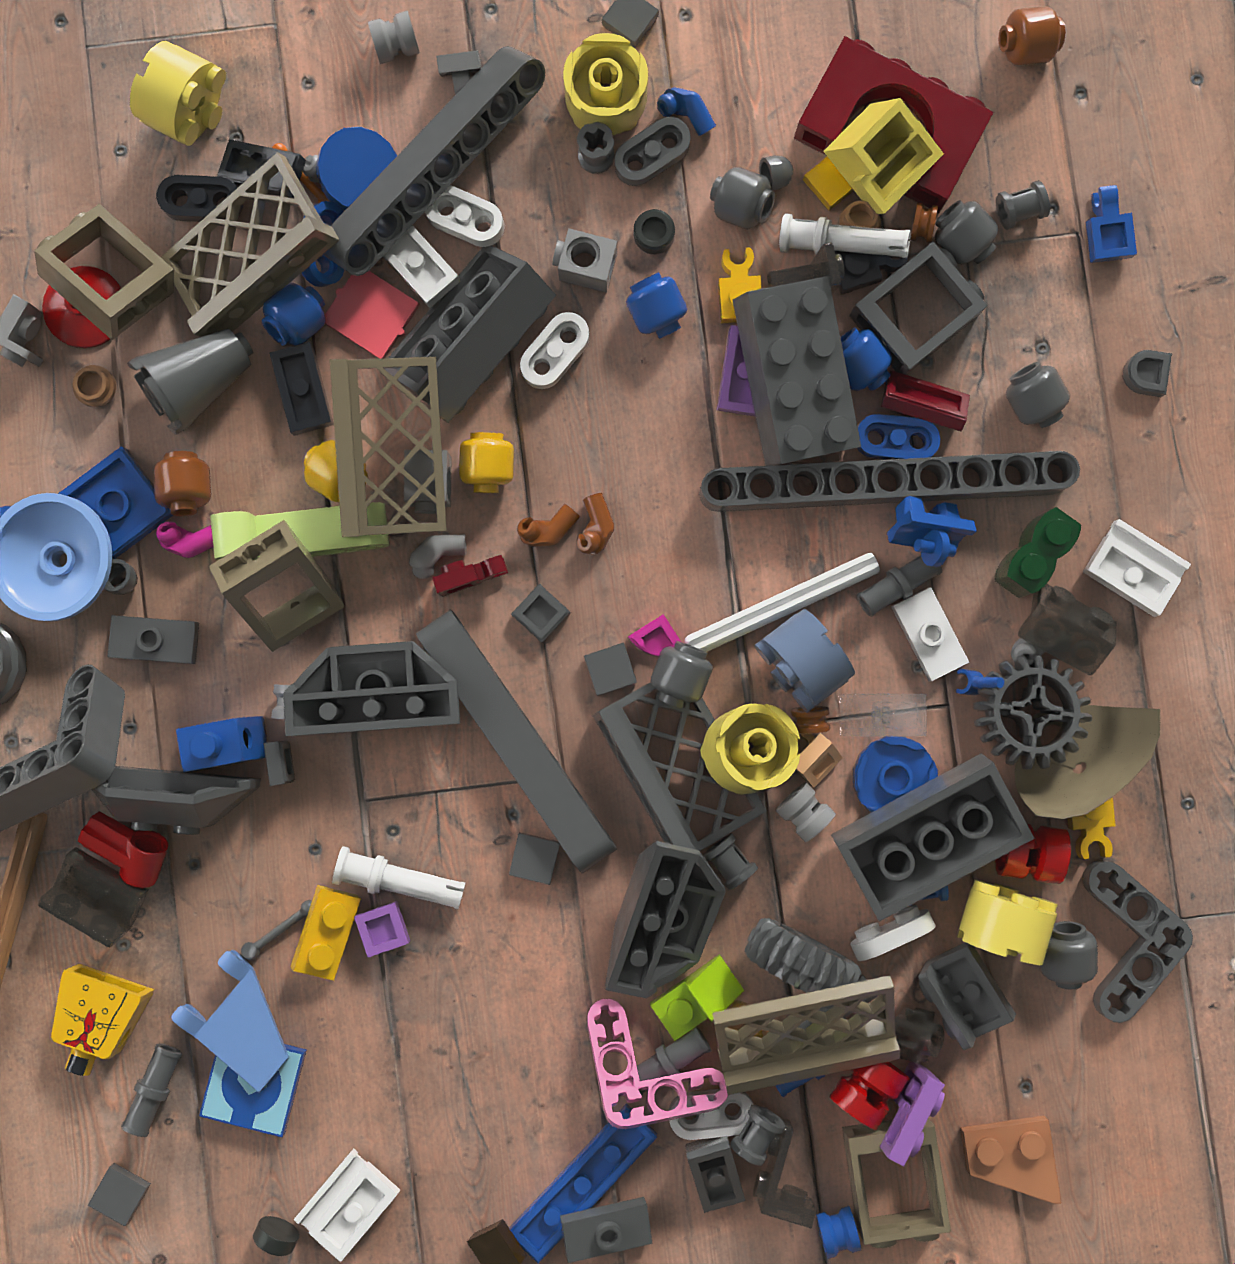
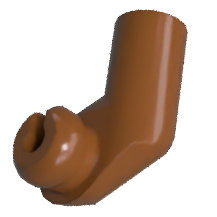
(599, 527)
(547, 532)

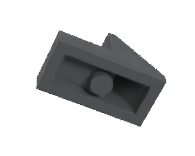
(714, 1173)

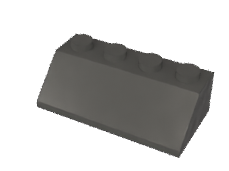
(473, 327)
(932, 836)

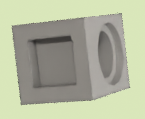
(595, 276)
(420, 468)

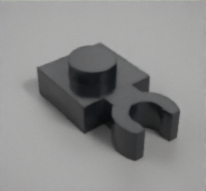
(864, 269)

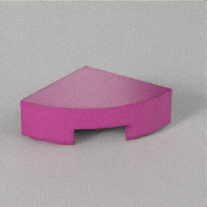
(654, 636)

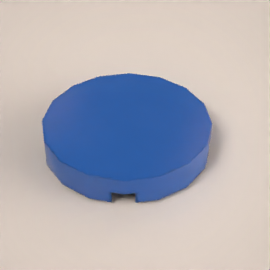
(351, 163)
(883, 769)

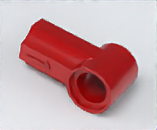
(136, 853)

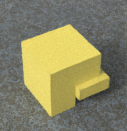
(883, 153)

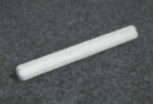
(784, 603)

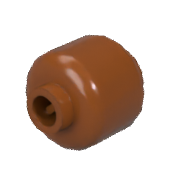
(1032, 35)
(182, 482)

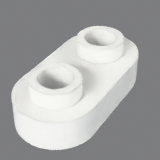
(466, 217)
(553, 351)
(876, 940)
(713, 1123)

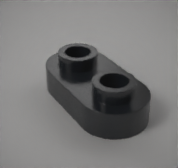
(202, 195)

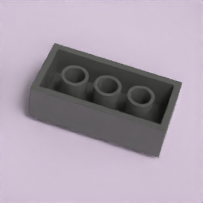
(796, 371)

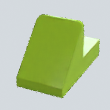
(697, 997)

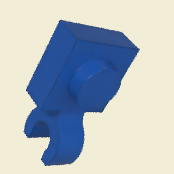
(1110, 233)

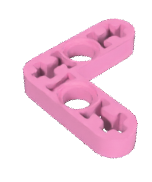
(628, 1082)

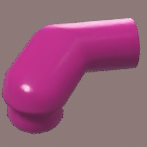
(183, 541)

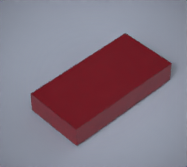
(926, 400)

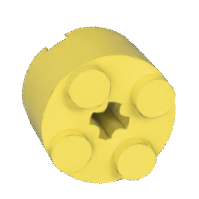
(600, 61)
(177, 93)
(773, 752)
(1007, 922)

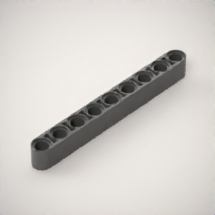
(907, 472)

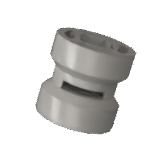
(393, 37)
(805, 812)

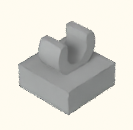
(459, 66)

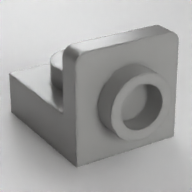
(17, 326)

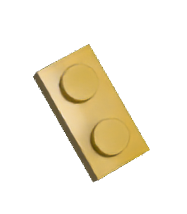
(325, 932)

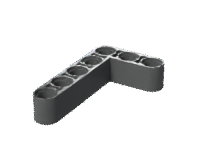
(77, 759)

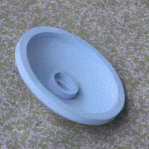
(31, 544)

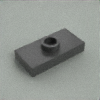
(153, 639)
(606, 1229)

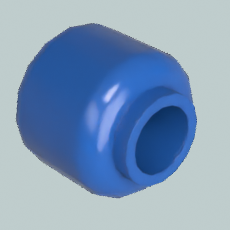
(656, 305)
(294, 314)
(865, 359)

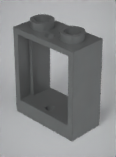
(943, 265)

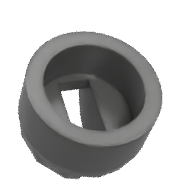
(776, 170)
(121, 571)

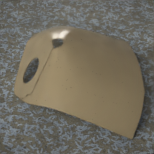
(1114, 753)

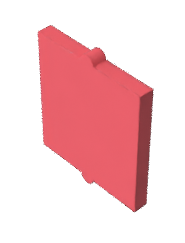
(370, 313)

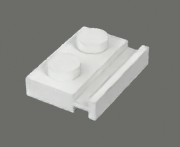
(1136, 568)
(347, 1205)

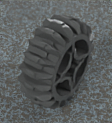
(1029, 731)
(798, 958)

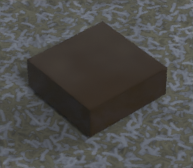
(496, 1245)

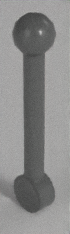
(252, 950)

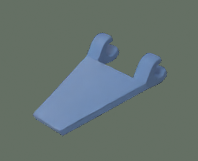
(241, 1028)

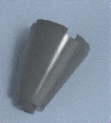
(191, 374)

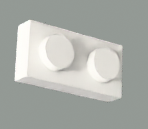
(421, 267)

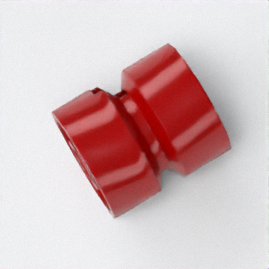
(1044, 856)
(867, 1103)

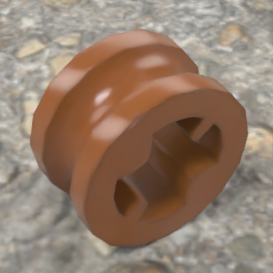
(924, 222)
(812, 721)

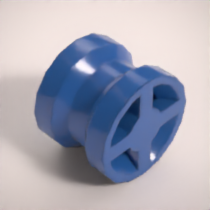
(838, 1232)

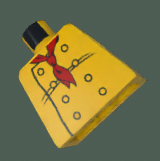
(95, 1015)

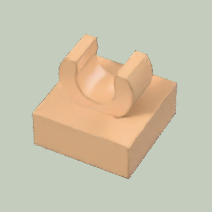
(817, 759)

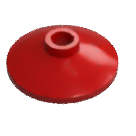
(70, 324)

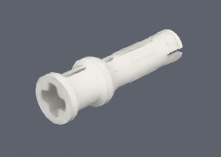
(813, 234)
(378, 874)

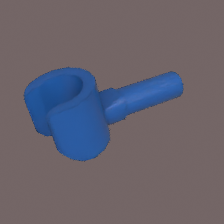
(977, 681)

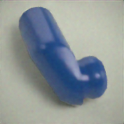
(687, 104)

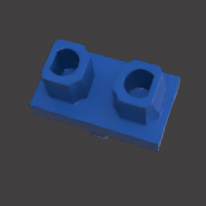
(931, 533)

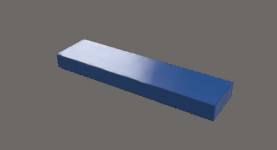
(580, 1185)

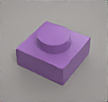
(382, 929)

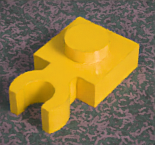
(736, 284)
(1092, 829)

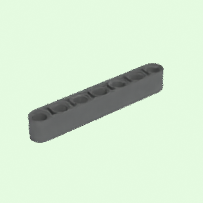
(434, 159)
(517, 742)

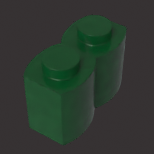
(1040, 545)

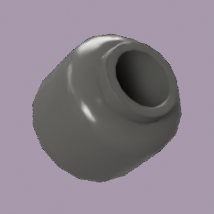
(742, 198)
(966, 232)
(1037, 395)
(681, 674)
(1070, 955)

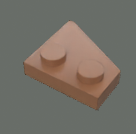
(1014, 1156)

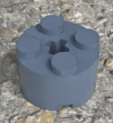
(805, 659)

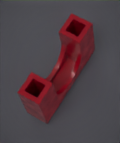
(865, 76)

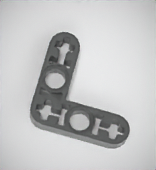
(1149, 932)

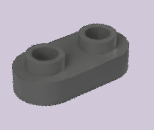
(649, 151)

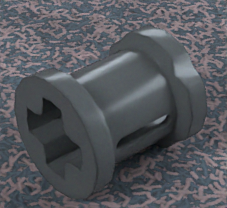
(591, 136)
(1022, 204)
(730, 861)
(757, 1134)

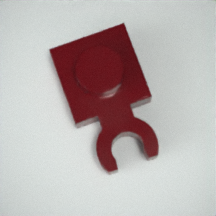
(458, 577)

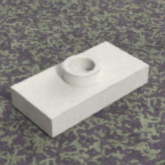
(930, 634)

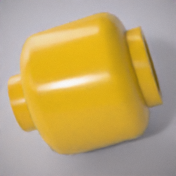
(486, 462)
(321, 470)

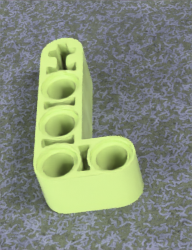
(315, 528)

